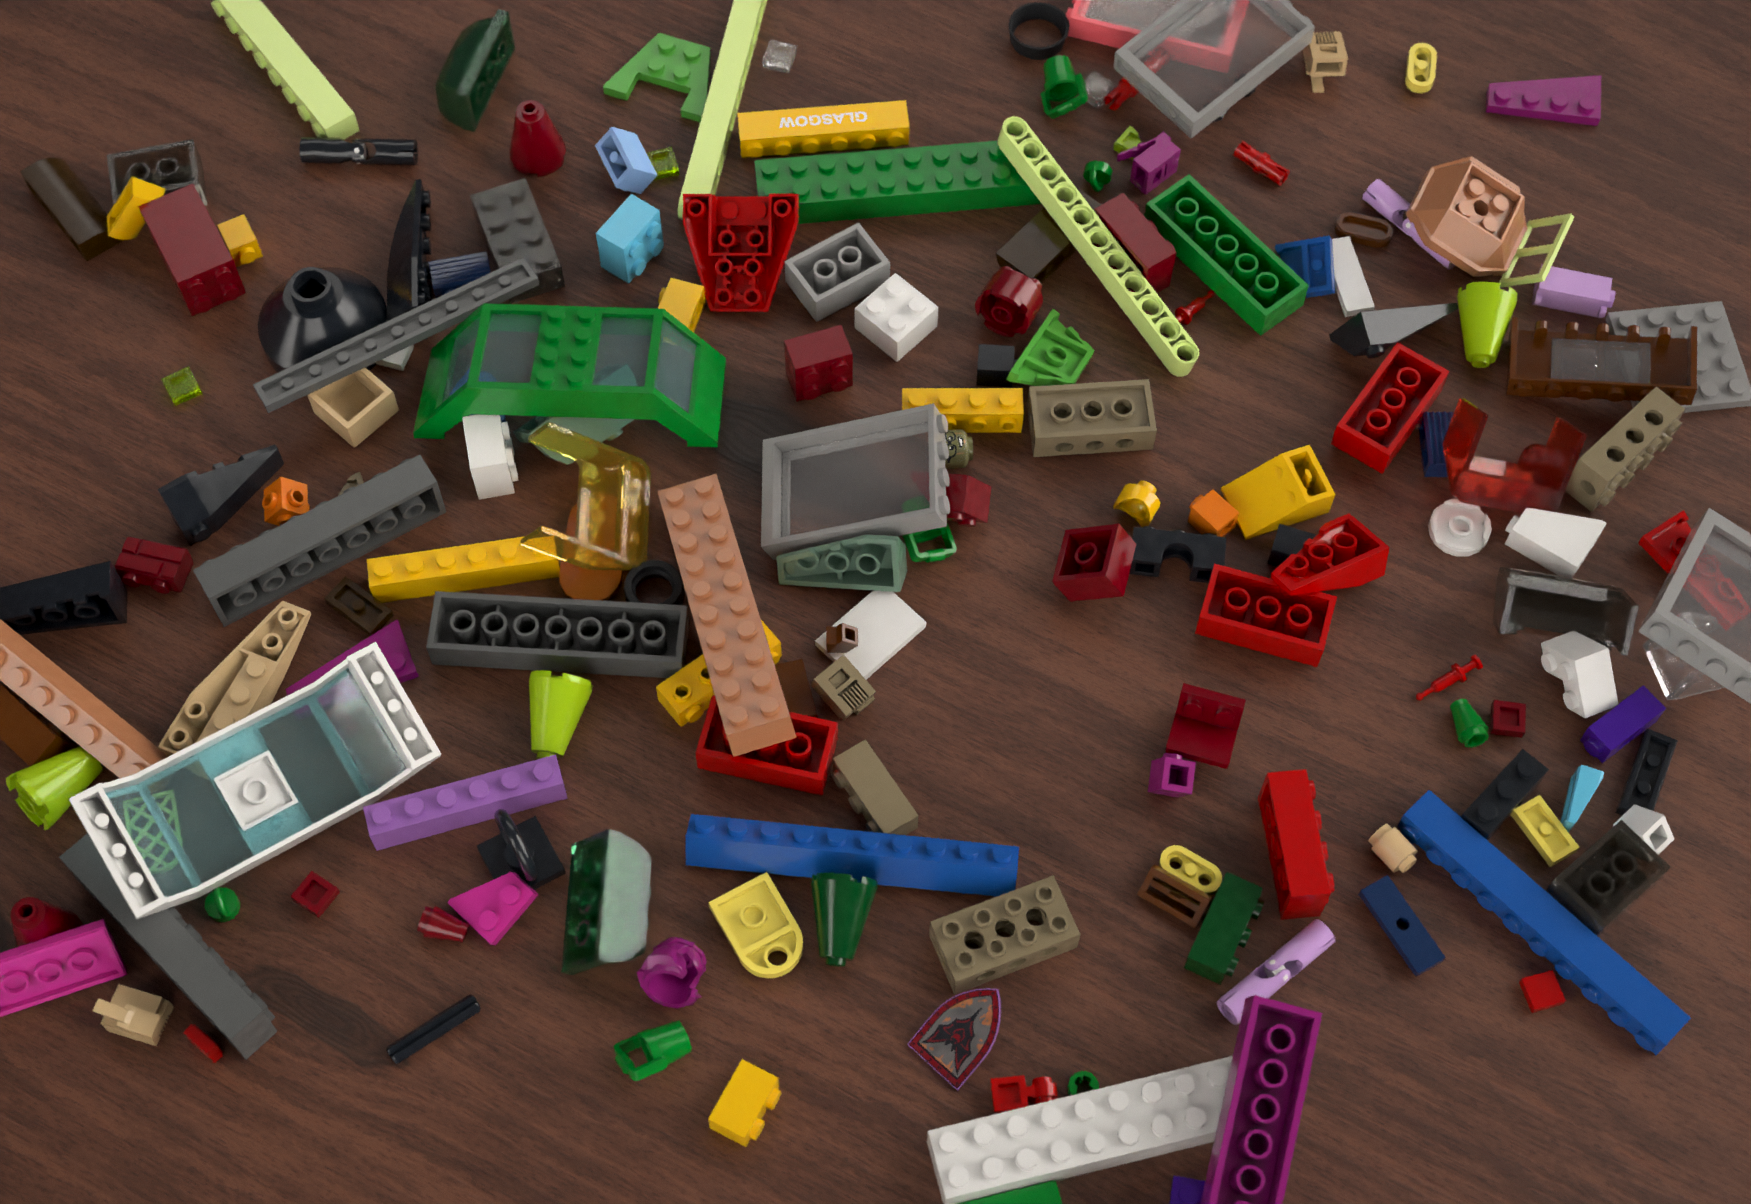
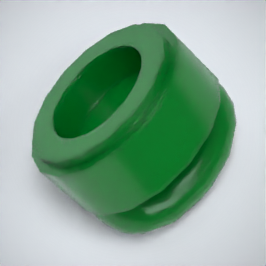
(1097, 174)
(222, 904)

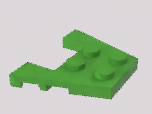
(670, 64)

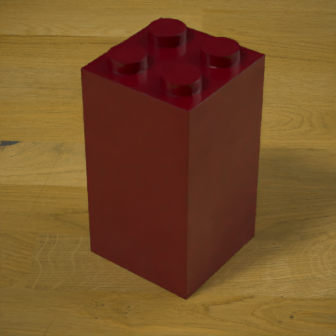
(192, 249)

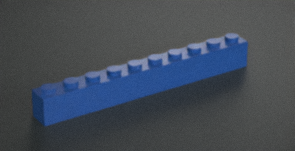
(879, 856)
(1543, 923)

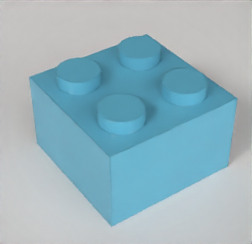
(630, 238)

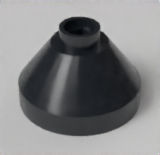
(317, 312)

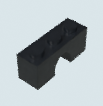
(1196, 550)
(1504, 794)

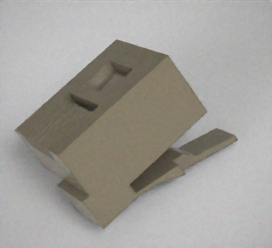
(843, 688)

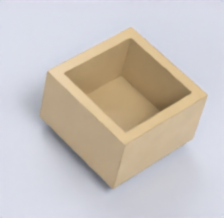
(354, 405)

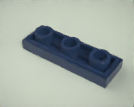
(1391, 908)

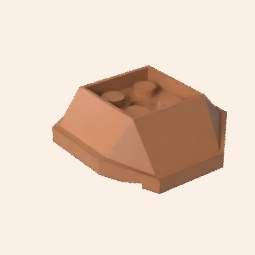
(1469, 216)

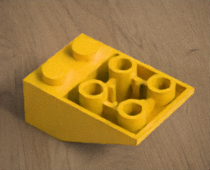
(1280, 492)

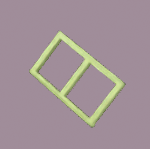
(1551, 249)

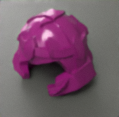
(673, 973)

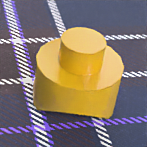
(1138, 501)

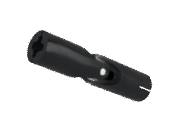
(339, 151)

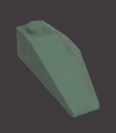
(852, 563)

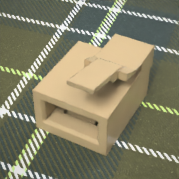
(1325, 58)
(135, 1014)

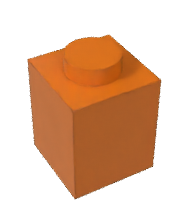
(1212, 514)

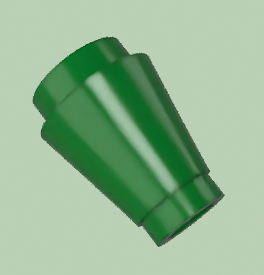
(1468, 724)

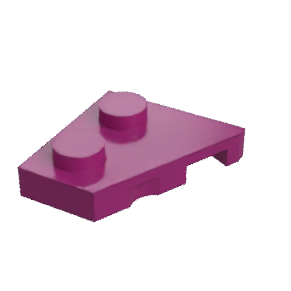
(494, 905)

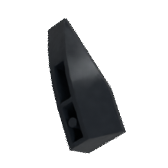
(408, 255)

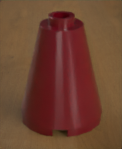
(535, 141)
(38, 919)

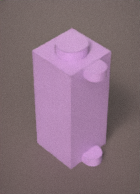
(1574, 292)

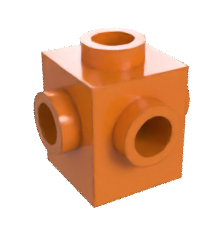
(284, 500)

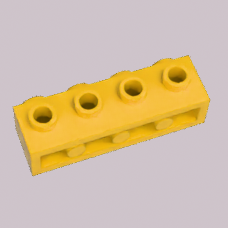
(972, 408)
(690, 689)

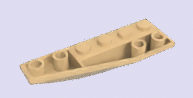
(242, 681)

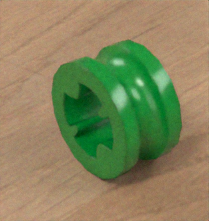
(1082, 1075)

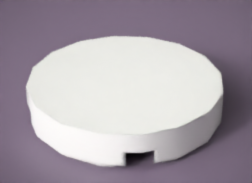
(1459, 528)

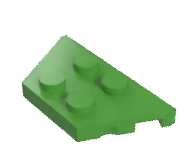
(1052, 356)

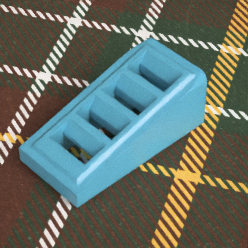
(1580, 790)

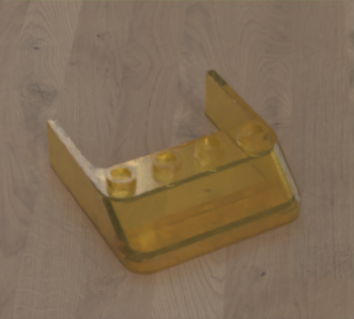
(610, 504)

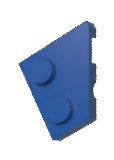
(1311, 262)

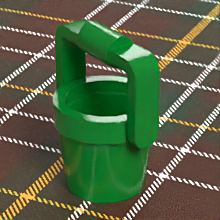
(1062, 85)
(930, 555)
(660, 1046)

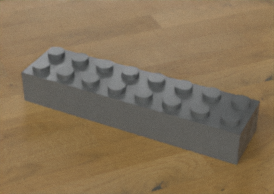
(320, 540)
(558, 634)
(181, 955)

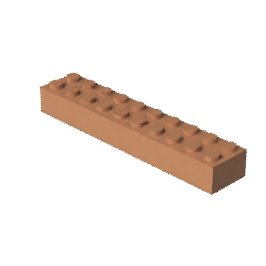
(726, 616)

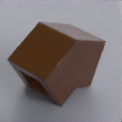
(841, 638)

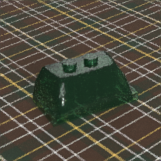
(474, 69)
(606, 902)

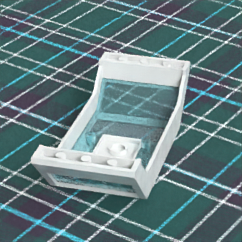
(257, 785)

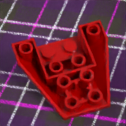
(740, 246)

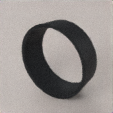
(1042, 11)

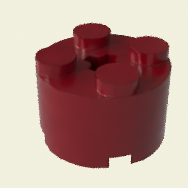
(1009, 302)

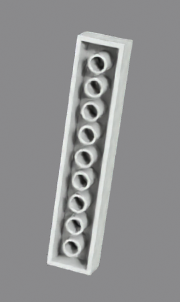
(1079, 1133)

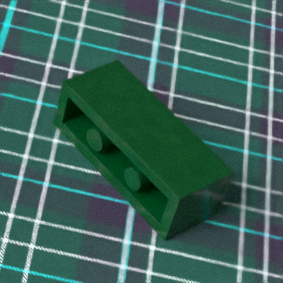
(1225, 929)

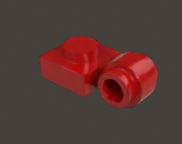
(1012, 1093)

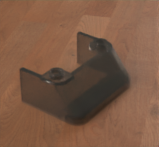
(1564, 606)

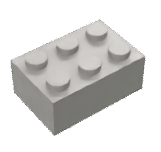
(837, 271)

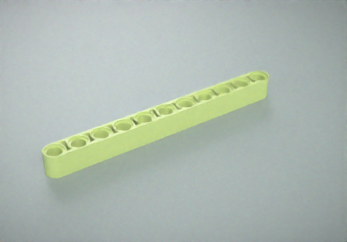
(723, 99)
(1098, 258)

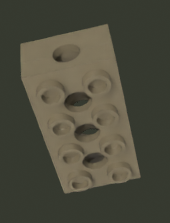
(1091, 418)
(1625, 449)
(1008, 914)

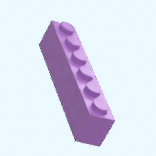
(464, 802)

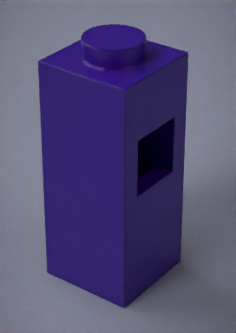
(1622, 724)

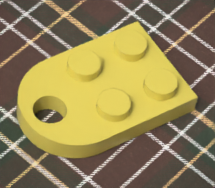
(757, 925)

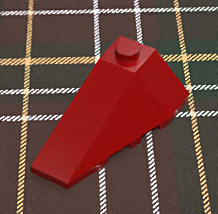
(1336, 558)

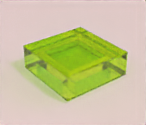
(664, 162)
(181, 386)

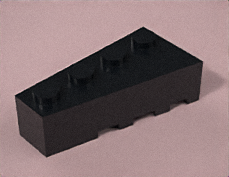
(65, 601)

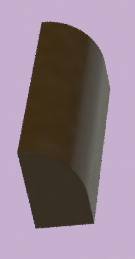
(70, 205)
(1039, 245)

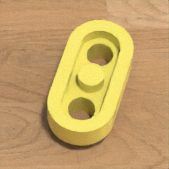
(1421, 68)
(1192, 868)

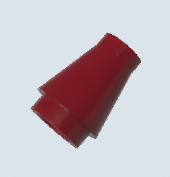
(441, 925)

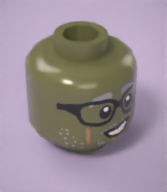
(959, 447)

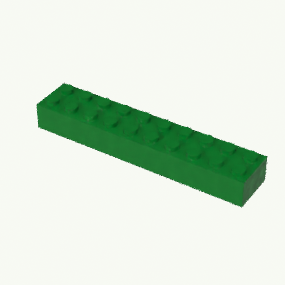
(896, 181)

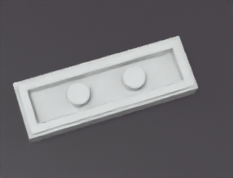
(1349, 279)

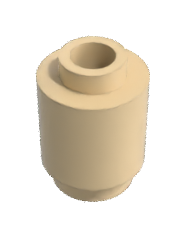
(1393, 848)

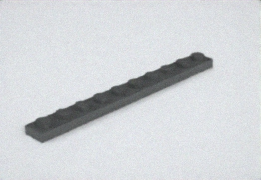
(394, 335)

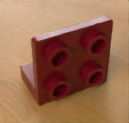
(1205, 726)

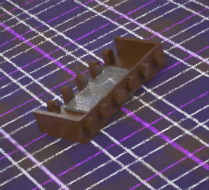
(1600, 363)

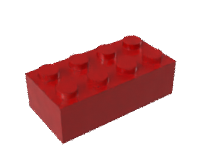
(1389, 407)
(1264, 617)
(792, 764)
(1295, 844)

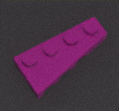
(1548, 99)
(392, 645)

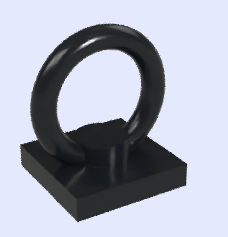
(522, 851)

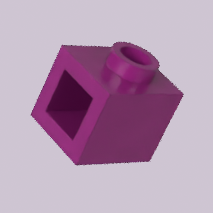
(1171, 776)

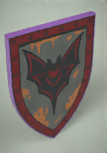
(960, 1034)

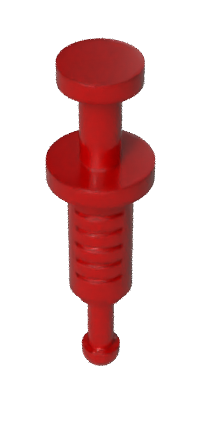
(1185, 314)
(1456, 674)

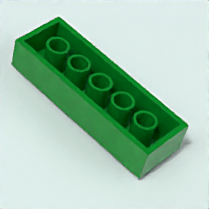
(1226, 255)

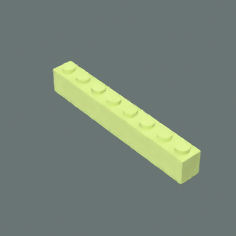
(288, 67)

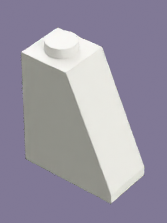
(1554, 539)

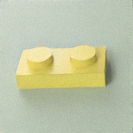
(1544, 830)

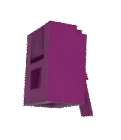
(1152, 162)

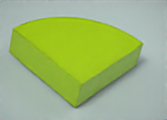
(1127, 140)

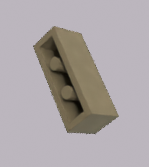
(873, 791)

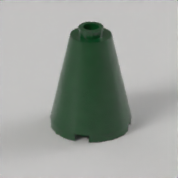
(840, 914)

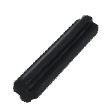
(433, 1029)

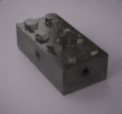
(515, 231)

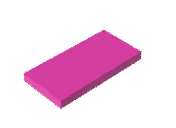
(58, 966)

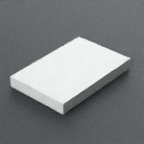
(883, 629)

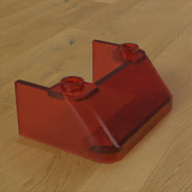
(1533, 482)

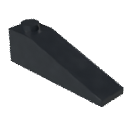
(209, 500)

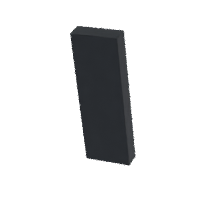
(1647, 771)

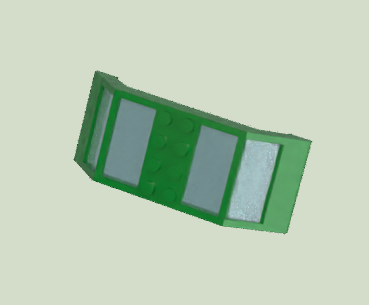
(574, 366)

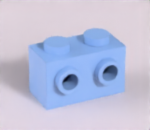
(626, 160)

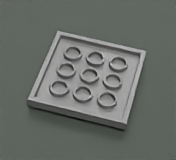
(1720, 370)

